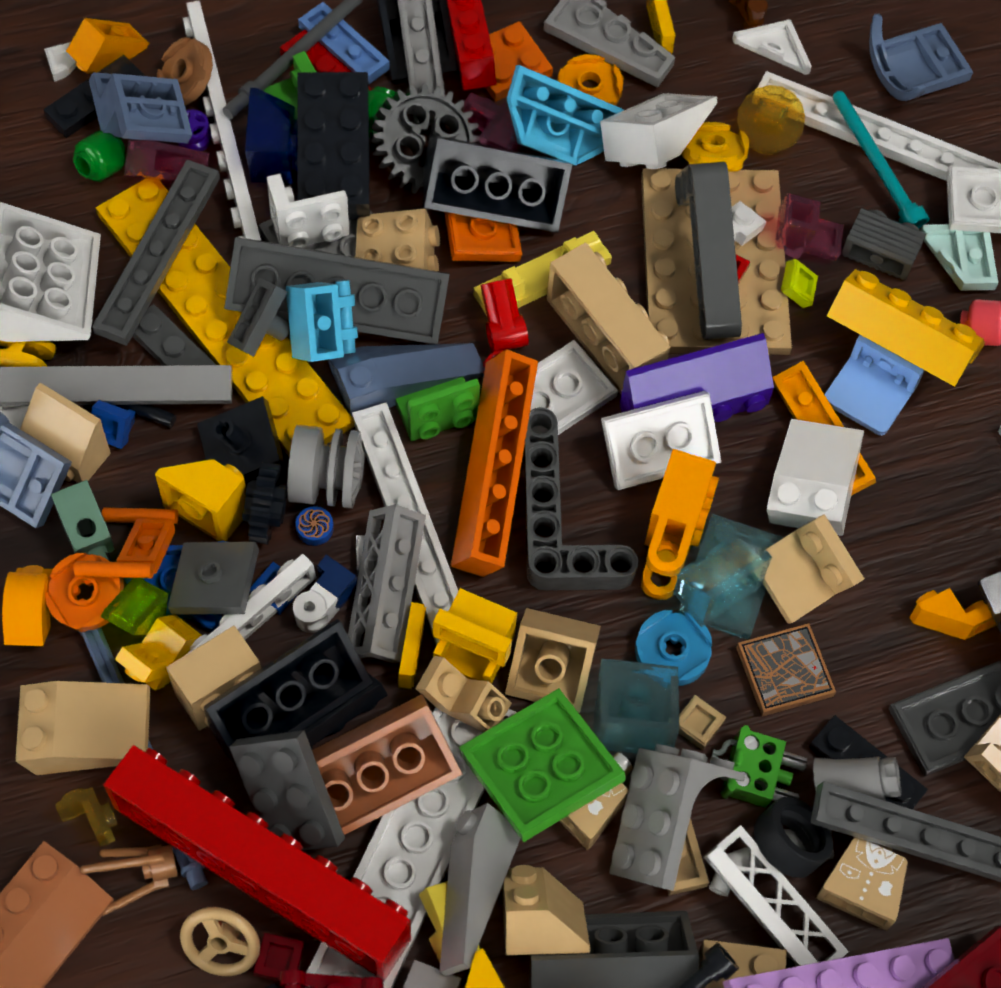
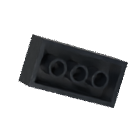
(334, 137)

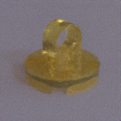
(771, 119)

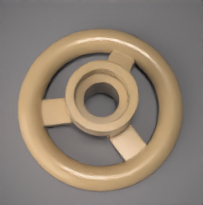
(224, 934)

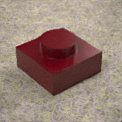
(278, 955)

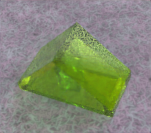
(137, 607)

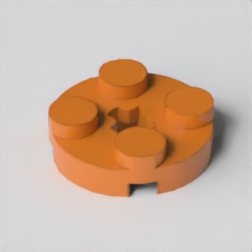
(64, 588)

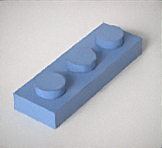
(347, 44)

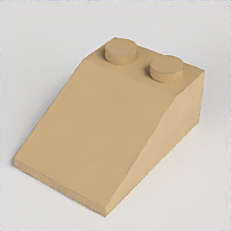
(80, 724)

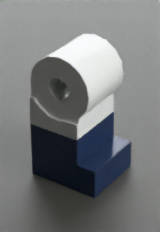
(326, 597)

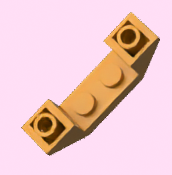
(945, 614)

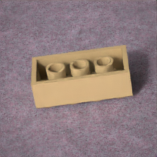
(603, 314)

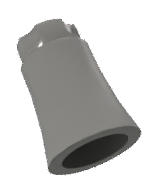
(864, 775)

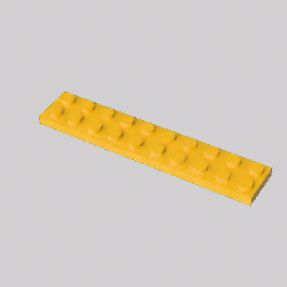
(197, 295)

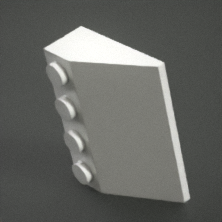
(45, 277)

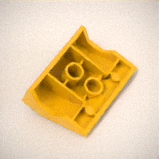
(905, 326)

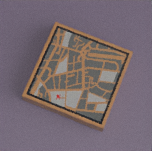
(785, 669)

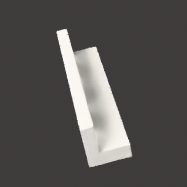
(759, 906)

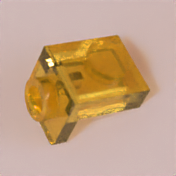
(85, 801)

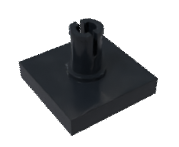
(242, 438)

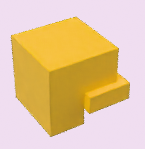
(475, 635)

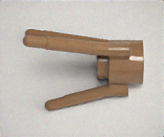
(155, 861)

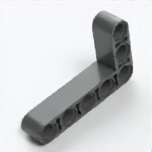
(707, 193)
(548, 516)

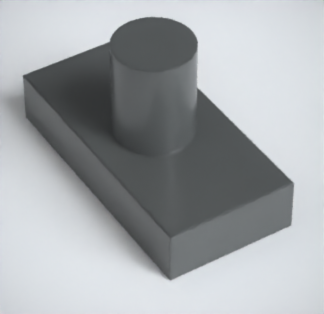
(260, 318)

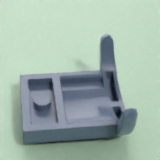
(916, 61)
(28, 474)

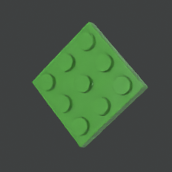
(542, 764)

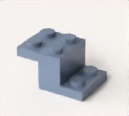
(140, 107)

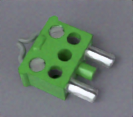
(748, 757)

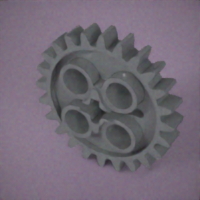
(396, 130)

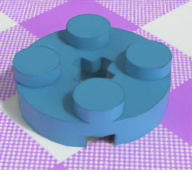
(677, 628)

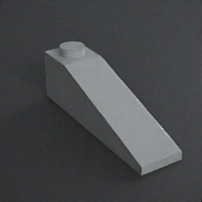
(475, 876)

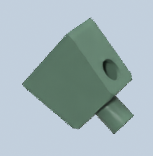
(82, 518)

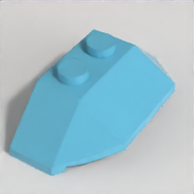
(556, 117)

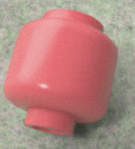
(985, 320)

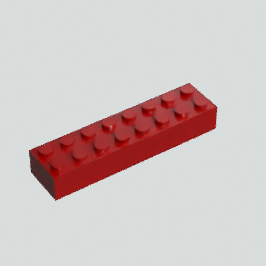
(259, 861)

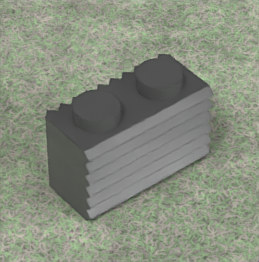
(883, 243)

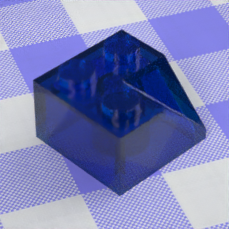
(271, 137)

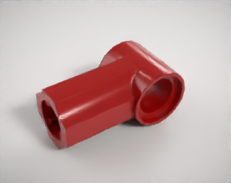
(504, 326)

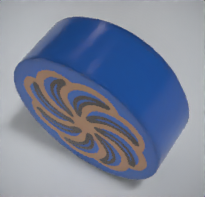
(314, 525)

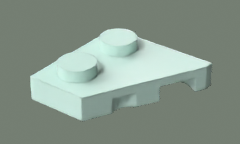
(964, 256)

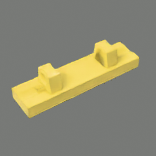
(532, 278)

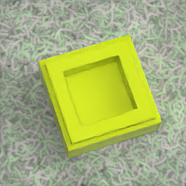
(799, 283)

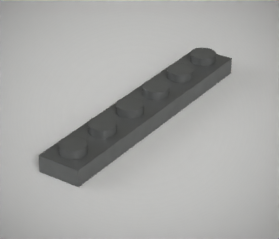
(156, 253)
(907, 830)

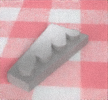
(602, 33)

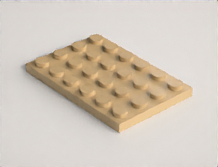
(671, 265)

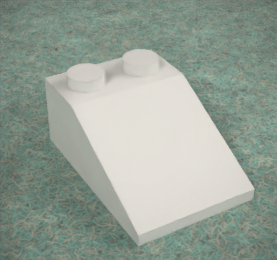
(654, 129)
(814, 474)

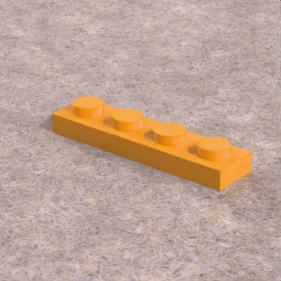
(810, 404)

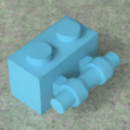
(321, 320)

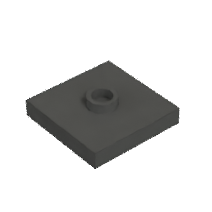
(213, 578)

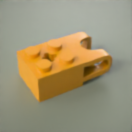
(677, 519)

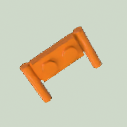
(143, 548)

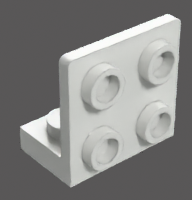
(308, 219)

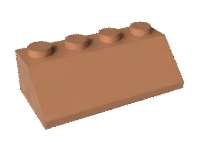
(385, 763)
(45, 917)

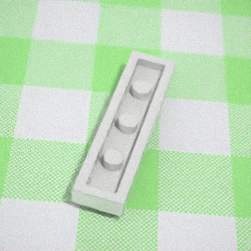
(288, 583)

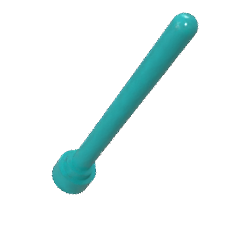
(909, 211)

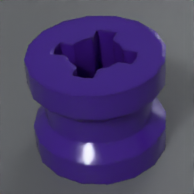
(199, 123)

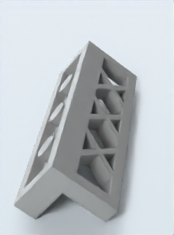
(389, 583)

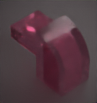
(493, 121)
(803, 231)

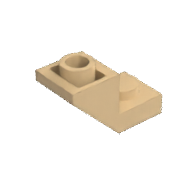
(465, 699)

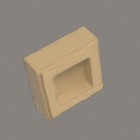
(700, 722)

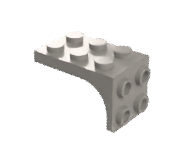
(660, 812)

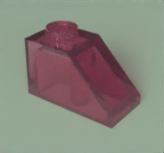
(159, 160)

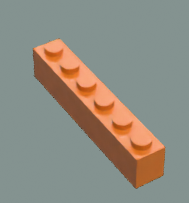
(494, 464)

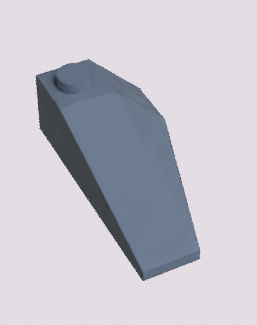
(389, 372)

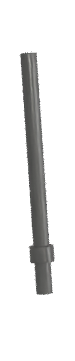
(286, 59)

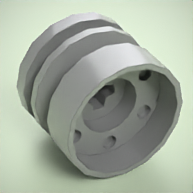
(324, 466)

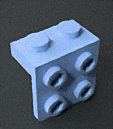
(873, 386)

